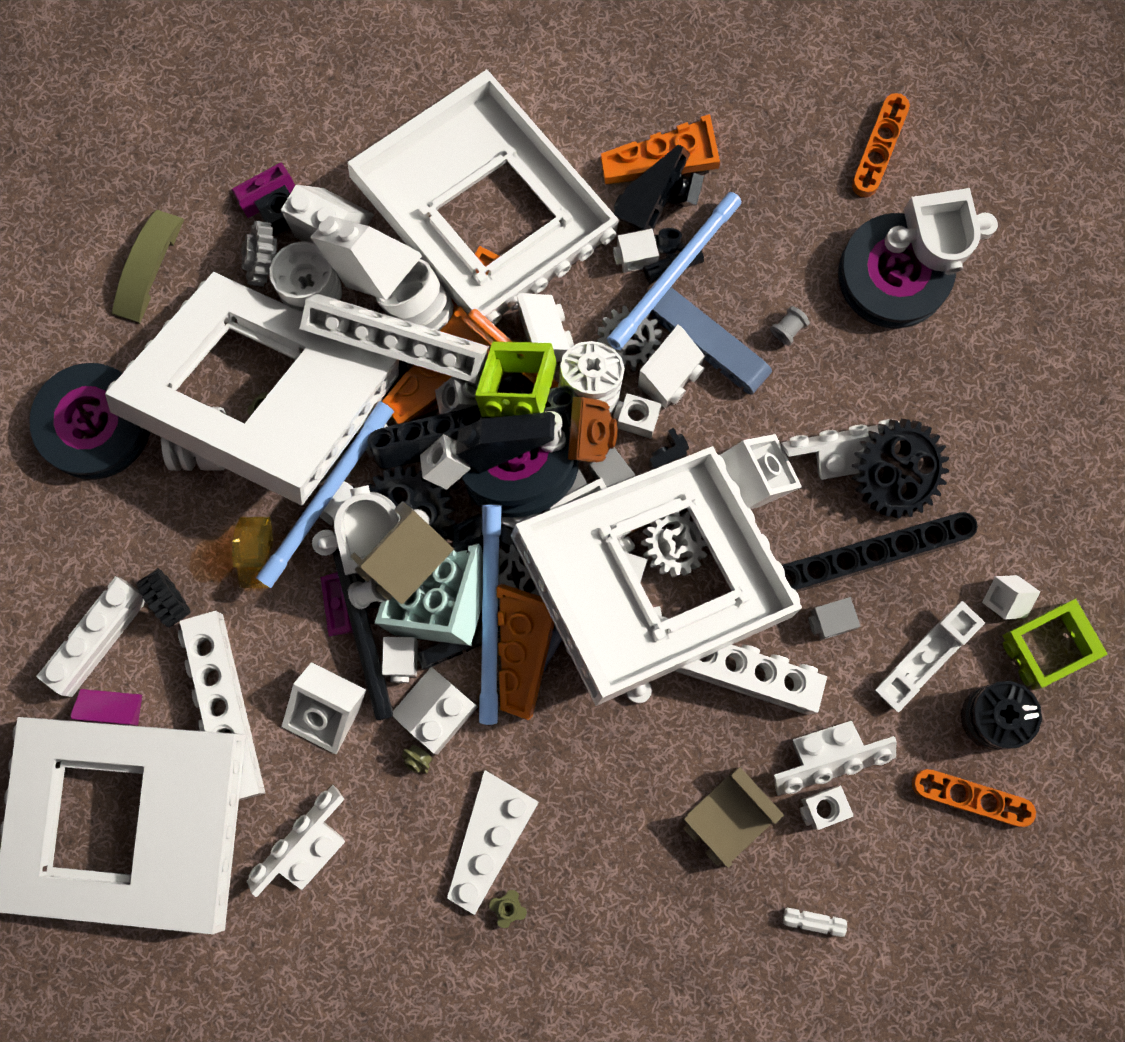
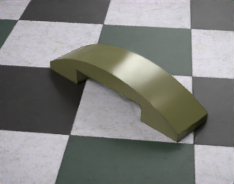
(143, 265)

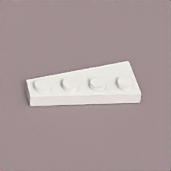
(492, 832)

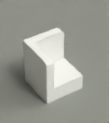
(1011, 597)

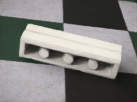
(92, 638)

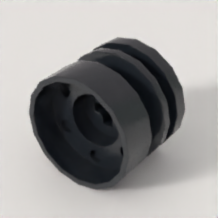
(993, 732)

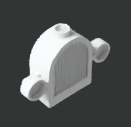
(942, 229)
(359, 526)

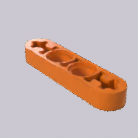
(880, 145)
(973, 797)

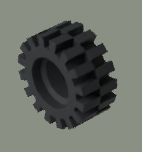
(163, 598)

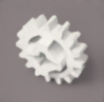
(663, 549)

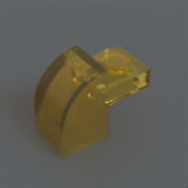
(251, 549)

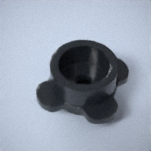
(669, 240)

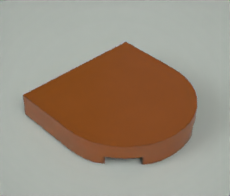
(591, 430)

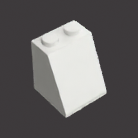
(311, 205)
(364, 256)

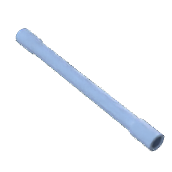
(629, 325)
(278, 561)
(488, 697)

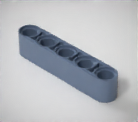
(715, 343)

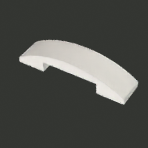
(929, 656)

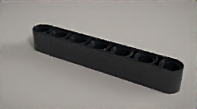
(406, 441)
(887, 550)

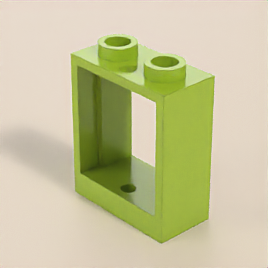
(505, 358)
(1081, 632)

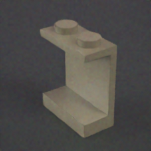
(403, 556)
(731, 817)

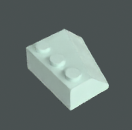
(444, 604)

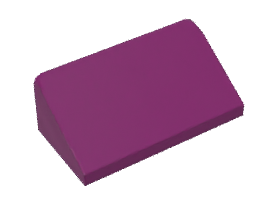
(260, 186)
(335, 606)
(107, 707)

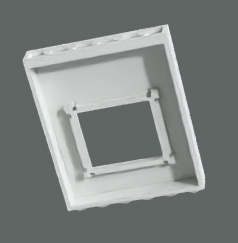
(448, 153)
(299, 423)
(600, 600)
(181, 827)

